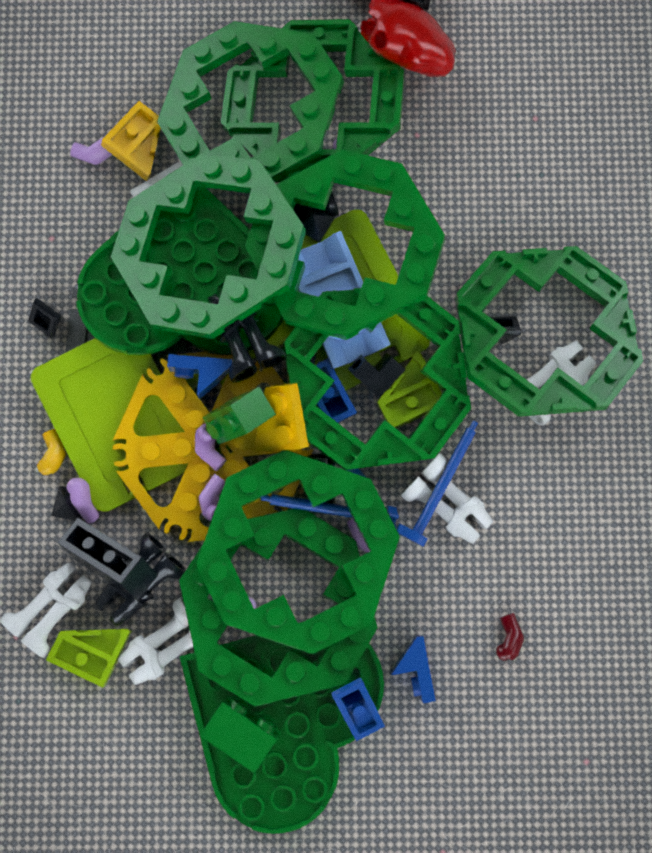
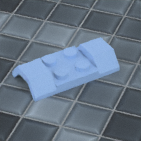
(333, 268)

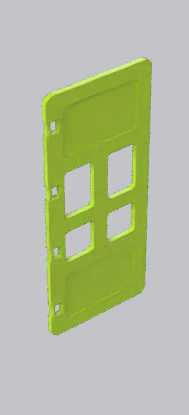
(93, 385)

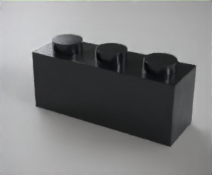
(108, 559)

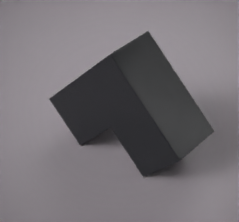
(377, 377)

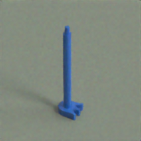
(327, 508)
(415, 534)

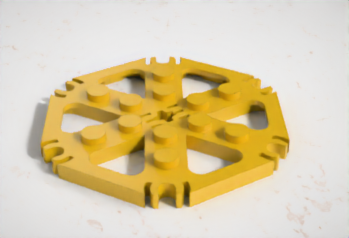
(180, 448)

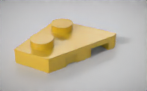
(135, 139)
(287, 427)

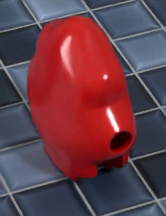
(408, 37)

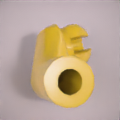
(53, 456)

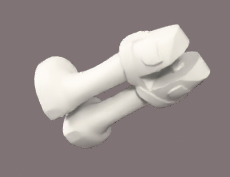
(561, 358)
(464, 505)
(65, 600)
(147, 647)

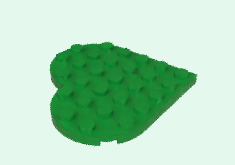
(199, 252)
(304, 761)

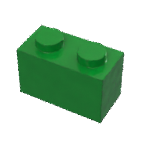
(238, 416)
(240, 734)

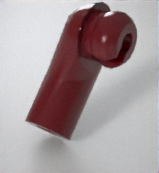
(514, 638)

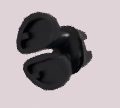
(265, 353)
(166, 568)

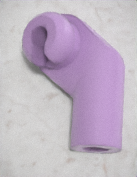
(209, 496)
(81, 499)

